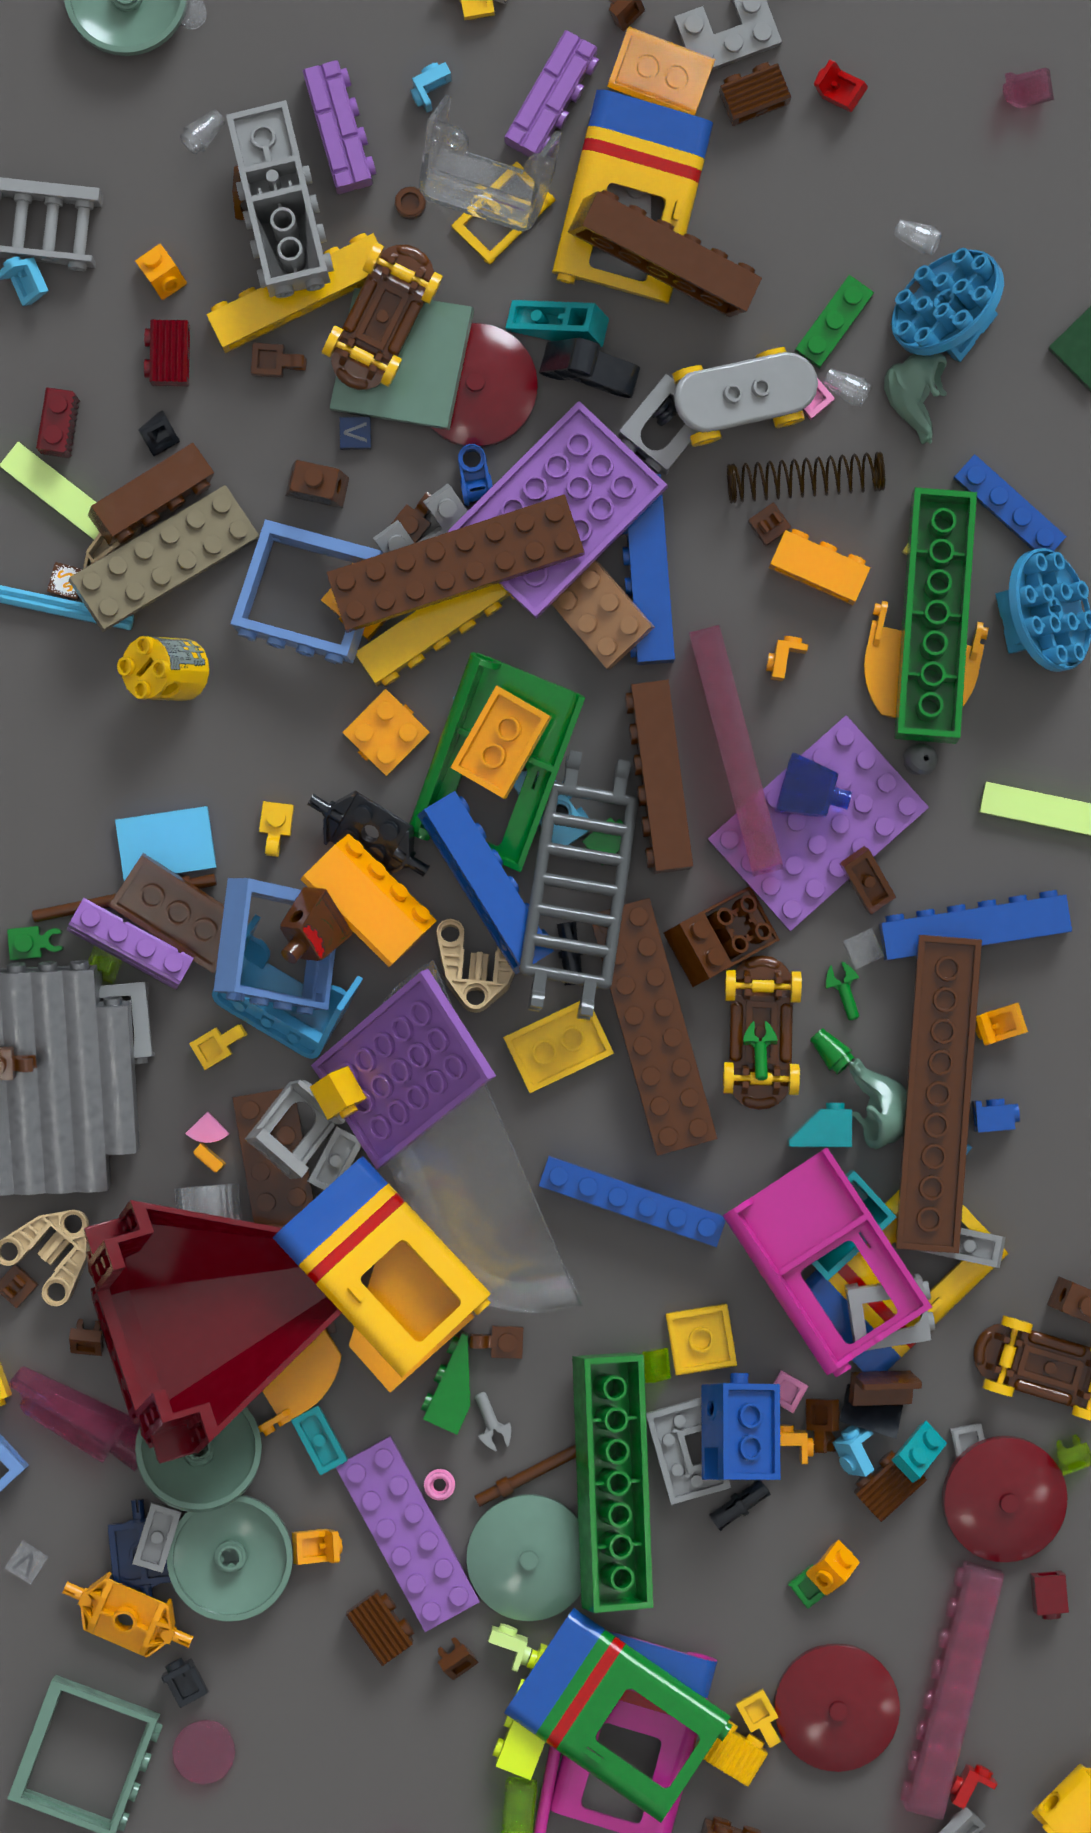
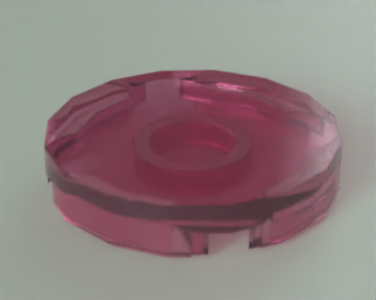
(204, 1751)

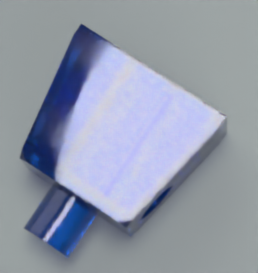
(810, 789)

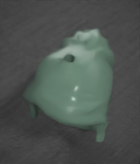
(909, 386)
(885, 1106)

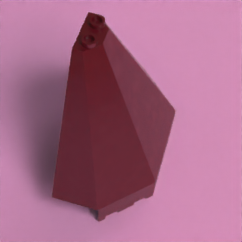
(197, 1317)

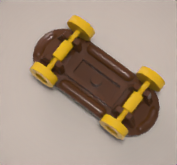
(382, 316)
(761, 992)
(1034, 1363)

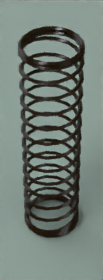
(877, 472)

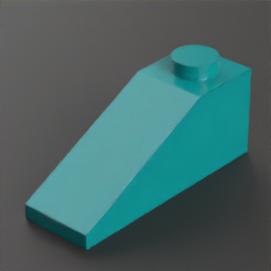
(558, 320)

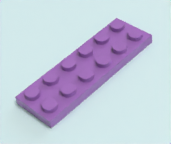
(408, 1533)

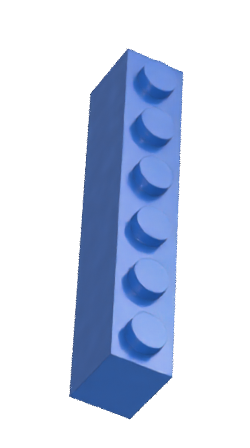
(650, 583)
(481, 875)
(988, 922)
(632, 1201)

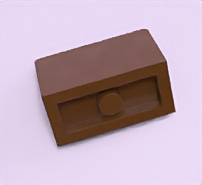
(883, 1387)

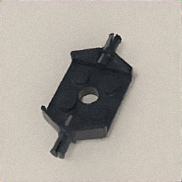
(352, 813)

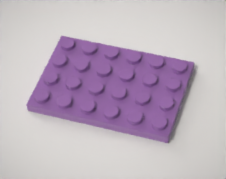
(603, 487)
(814, 846)
(411, 1066)

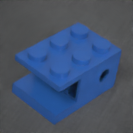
(740, 1430)

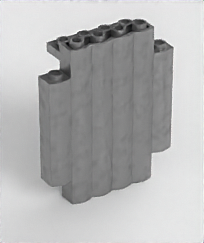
(82, 1094)

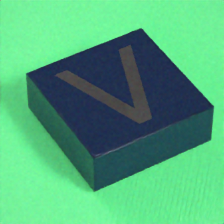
(355, 433)

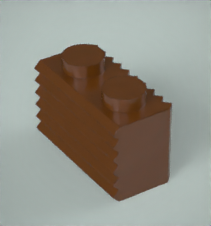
(754, 93)
(886, 1488)
(380, 1626)

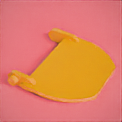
(883, 660)
(302, 1382)

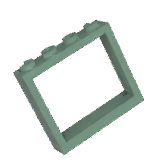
(65, 1811)

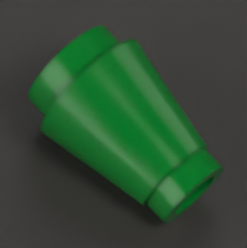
(832, 1051)

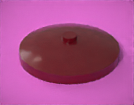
(494, 389)
(1004, 1499)
(837, 1707)

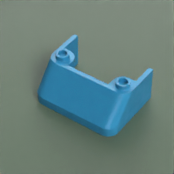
(297, 1031)

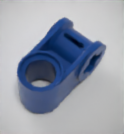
(473, 477)

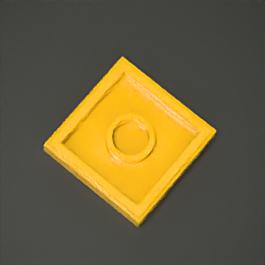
(701, 1339)

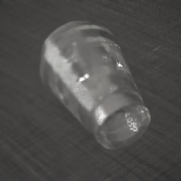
(201, 132)
(919, 236)
(848, 386)

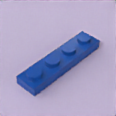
(1008, 505)

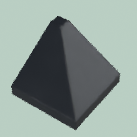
(158, 434)

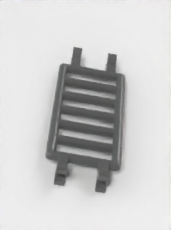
(617, 891)

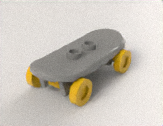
(743, 393)

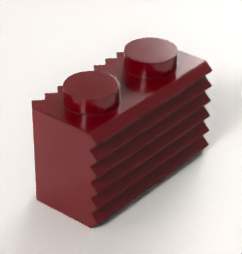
(168, 353)
(57, 422)

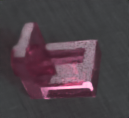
(1028, 88)

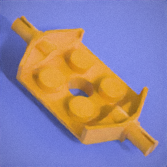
(152, 1618)

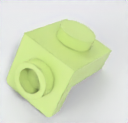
(507, 1637)

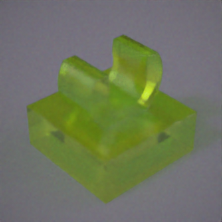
(106, 963)
(656, 1365)
(1074, 1457)

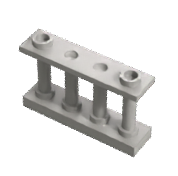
(53, 196)

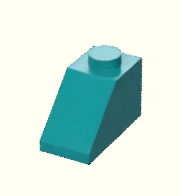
(825, 1128)

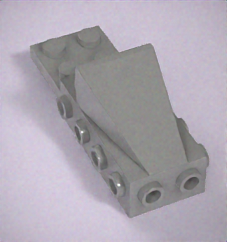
(278, 201)

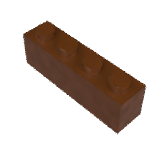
(151, 494)

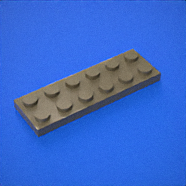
(163, 558)

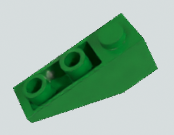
(452, 1397)

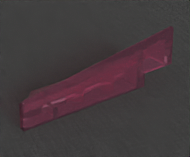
(77, 1417)

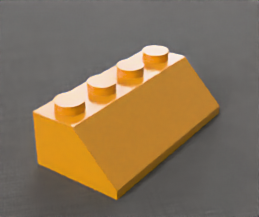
(370, 900)

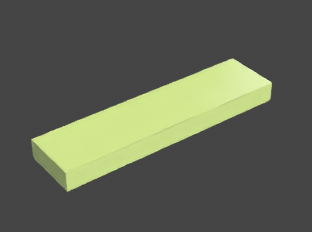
(50, 487)
(1036, 808)

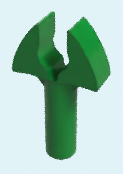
(844, 989)
(760, 1048)

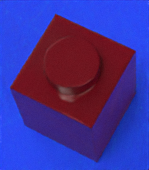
(1049, 1594)

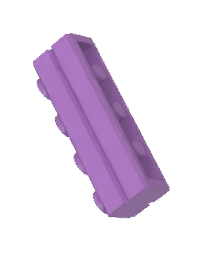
(552, 93)
(338, 128)
(129, 943)

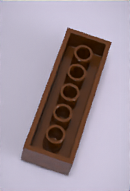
(665, 253)
(660, 777)

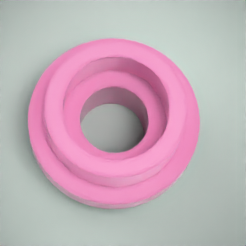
(437, 1494)

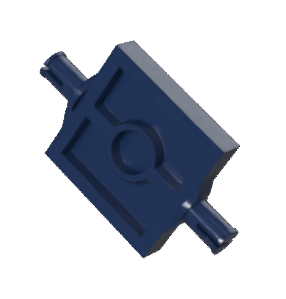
(123, 1545)

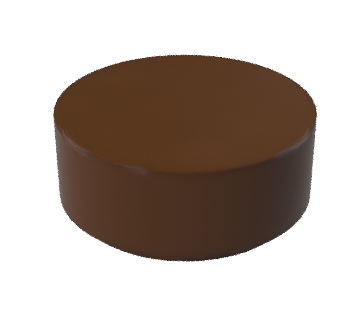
(410, 203)

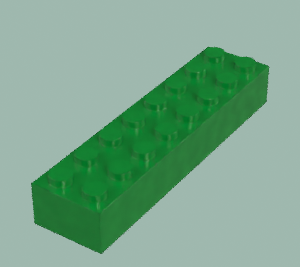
(935, 615)
(612, 1482)

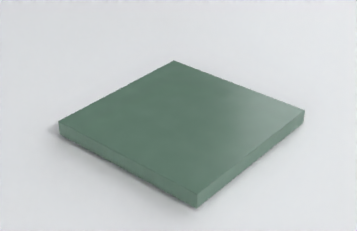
(427, 377)

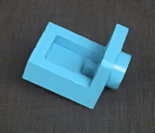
(432, 77)
(25, 279)
(851, 1452)

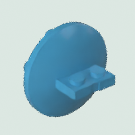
(950, 306)
(1045, 611)

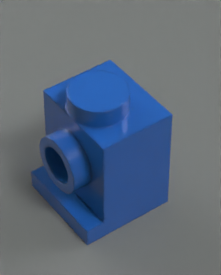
(995, 1115)

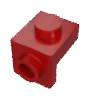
(839, 86)
(965, 1783)

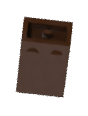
(721, 936)

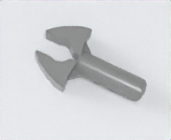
(491, 1422)

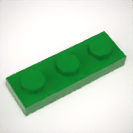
(834, 321)

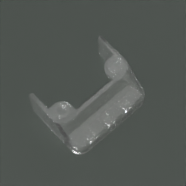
(479, 184)

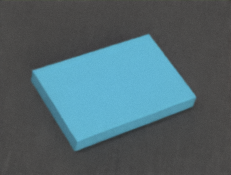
(173, 838)

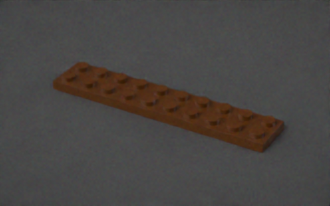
(938, 1094)

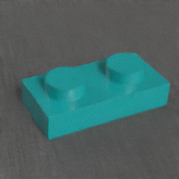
(319, 1439)
(919, 1451)

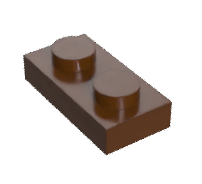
(867, 880)

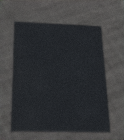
(875, 1418)

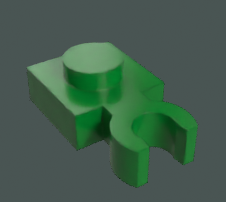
(28, 942)

